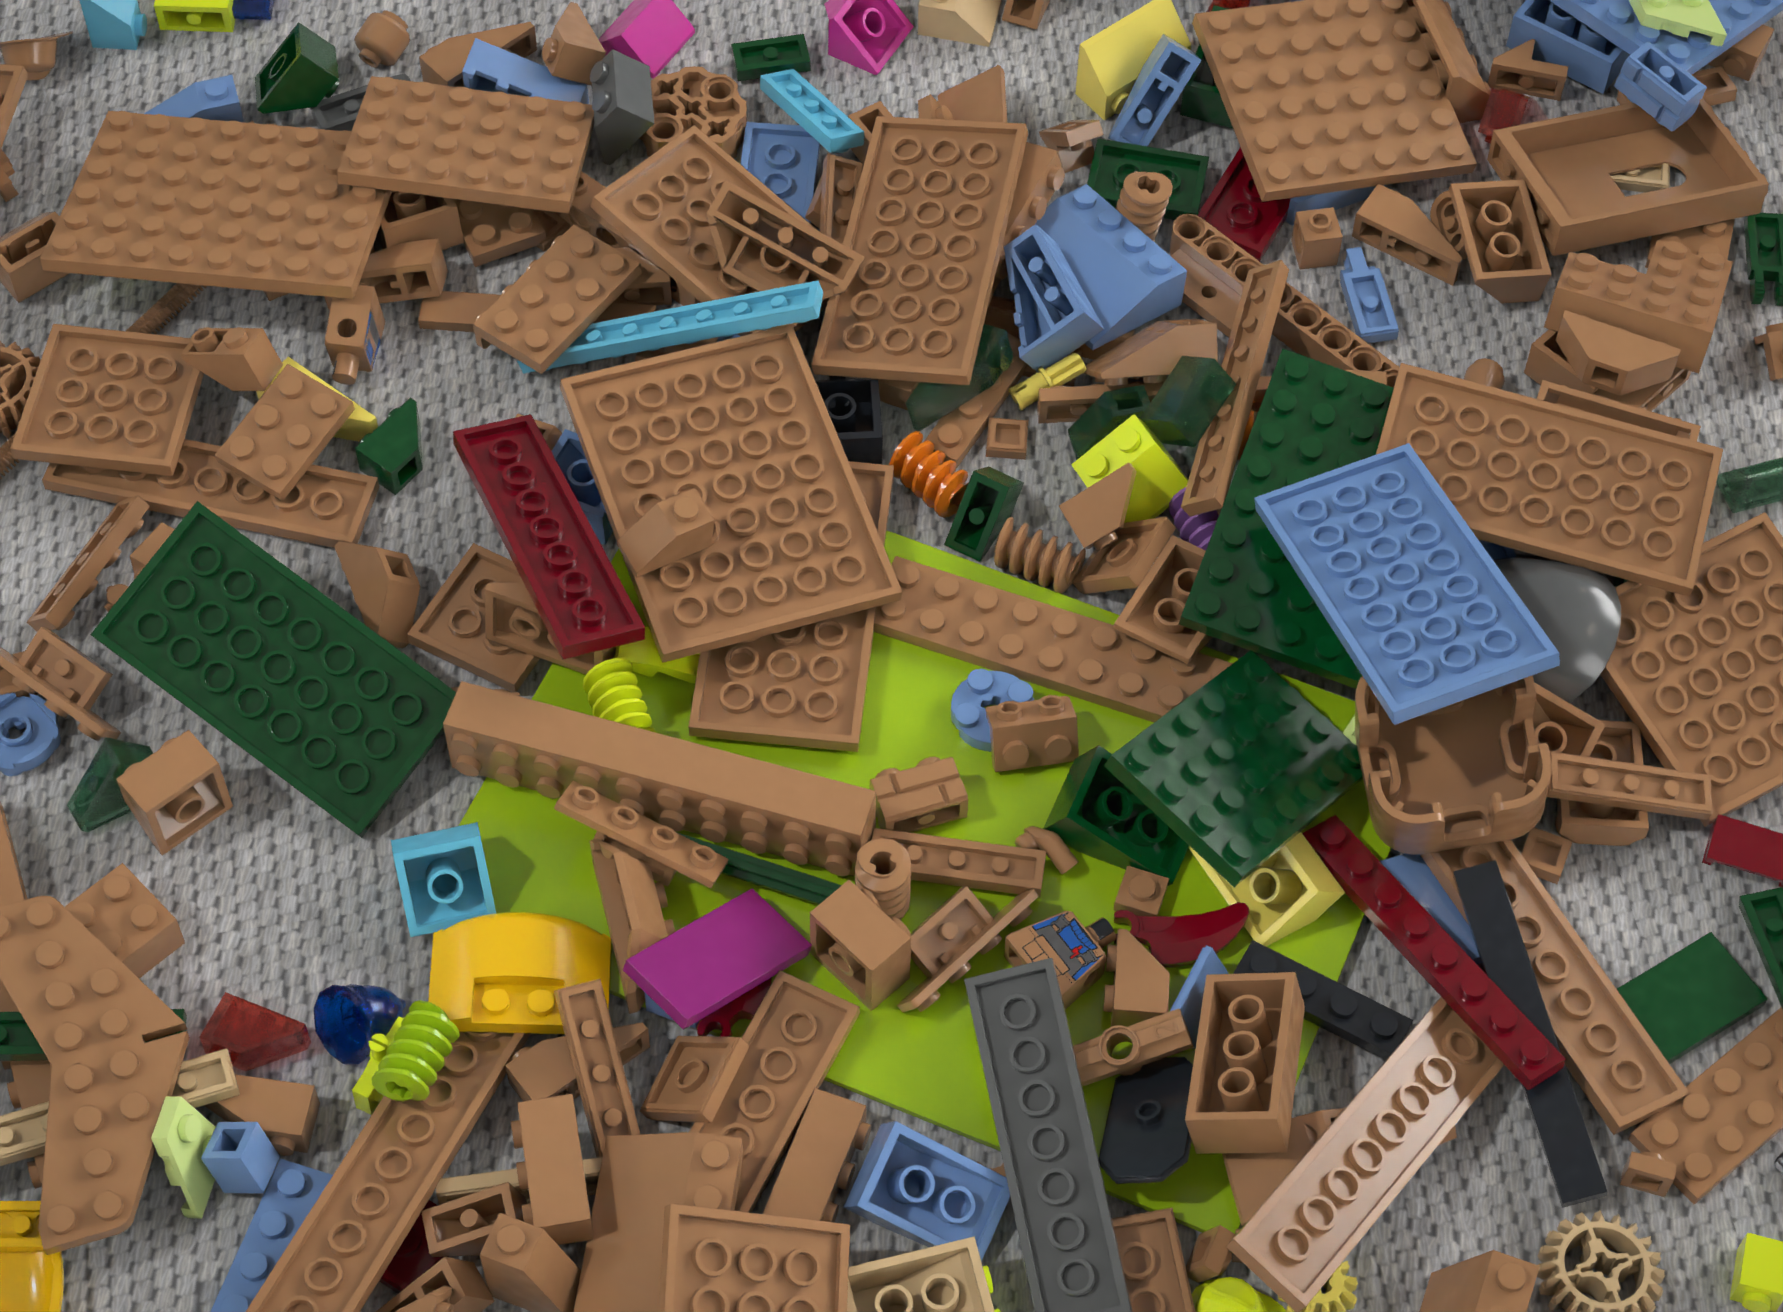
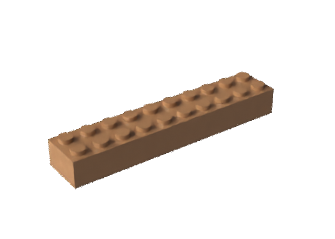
(661, 778)

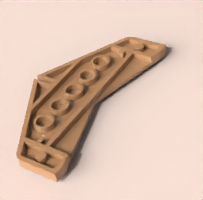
(104, 1077)

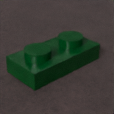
(770, 56)

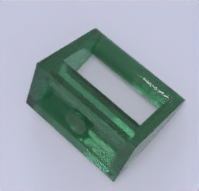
(1752, 485)

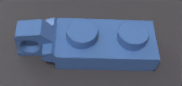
(1367, 299)

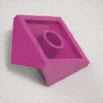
(865, 31)

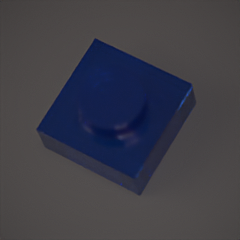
(253, 9)

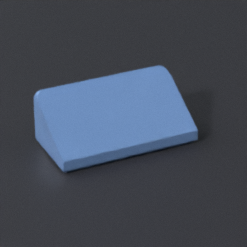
(1191, 995)

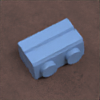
(1660, 86)

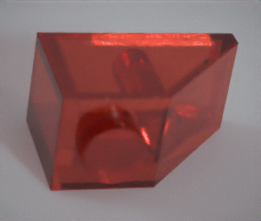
(1503, 111)
(252, 1033)

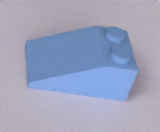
(927, 1190)

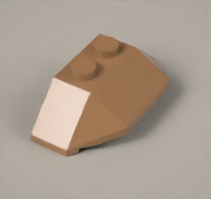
(773, 248)
(631, 909)

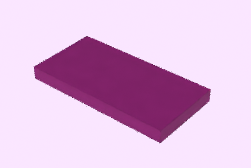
(717, 958)

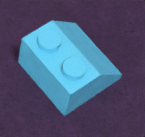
(442, 878)

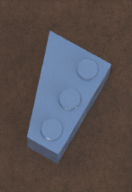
(502, 71)
(1048, 299)

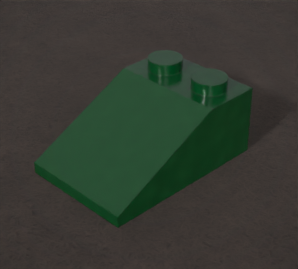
(1110, 822)

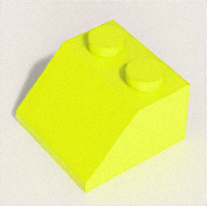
(1156, 471)

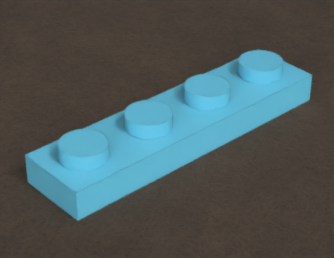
(812, 110)

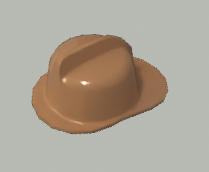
(35, 55)

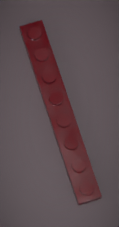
(1435, 954)

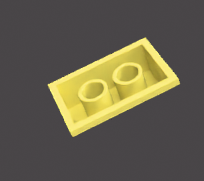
(1116, 55)
(1282, 892)

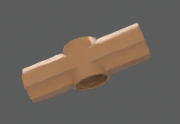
(1151, 1041)

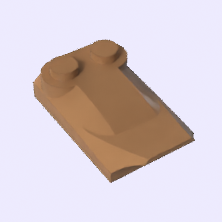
(1601, 823)

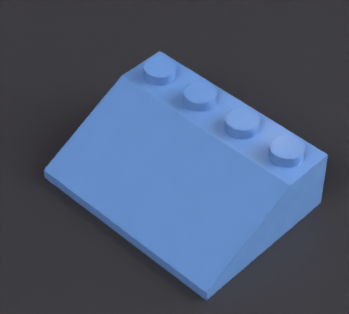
(1114, 262)

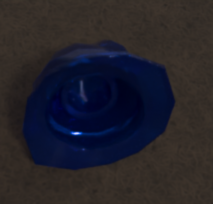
(351, 1016)

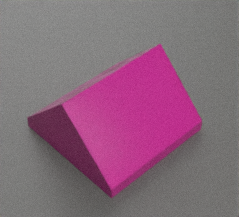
(649, 33)

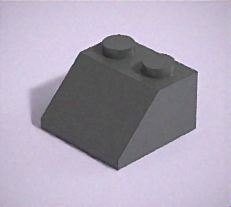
(620, 103)

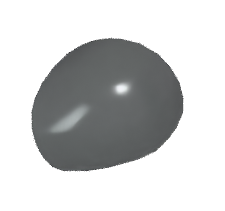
(1576, 613)

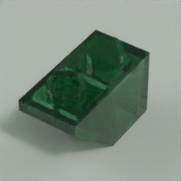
(1106, 415)

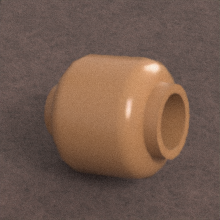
(382, 39)

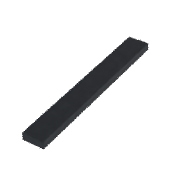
(1508, 966)

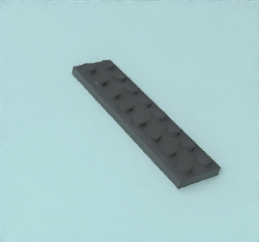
(1047, 1141)

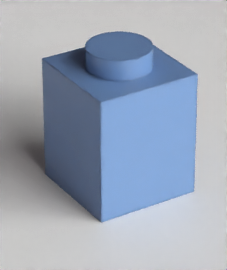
(240, 1157)

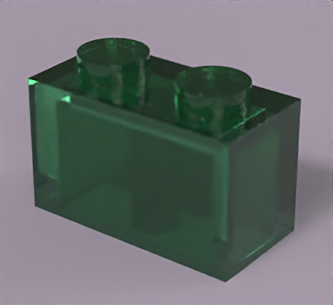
(1188, 401)

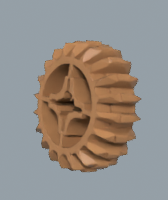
(16, 379)

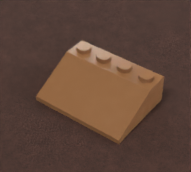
(627, 1218)

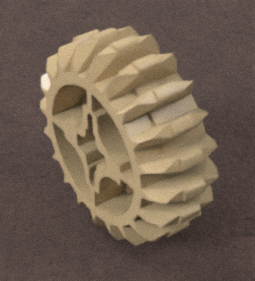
(1593, 1239)

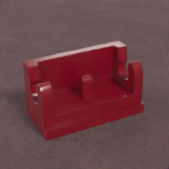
(1745, 848)

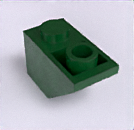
(393, 448)

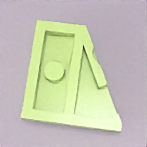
(1680, 17)
(181, 1141)

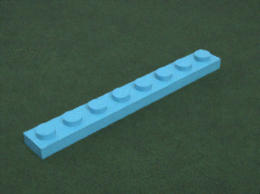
(693, 323)

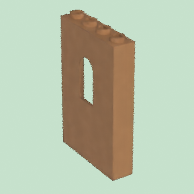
(1581, 206)

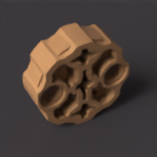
(700, 100)

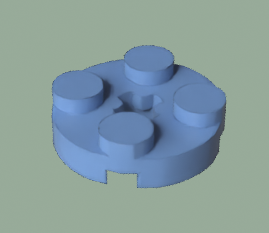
(978, 691)
(37, 740)

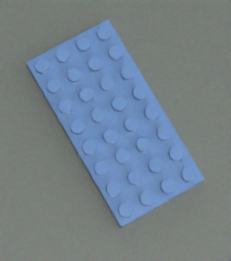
(1405, 584)

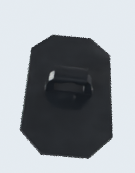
(1147, 1124)

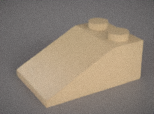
(922, 1280)

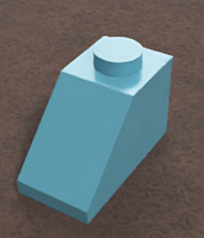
(114, 23)

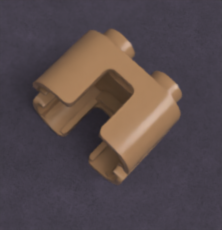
(1454, 772)

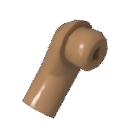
(1050, 842)

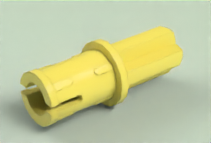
(1056, 375)

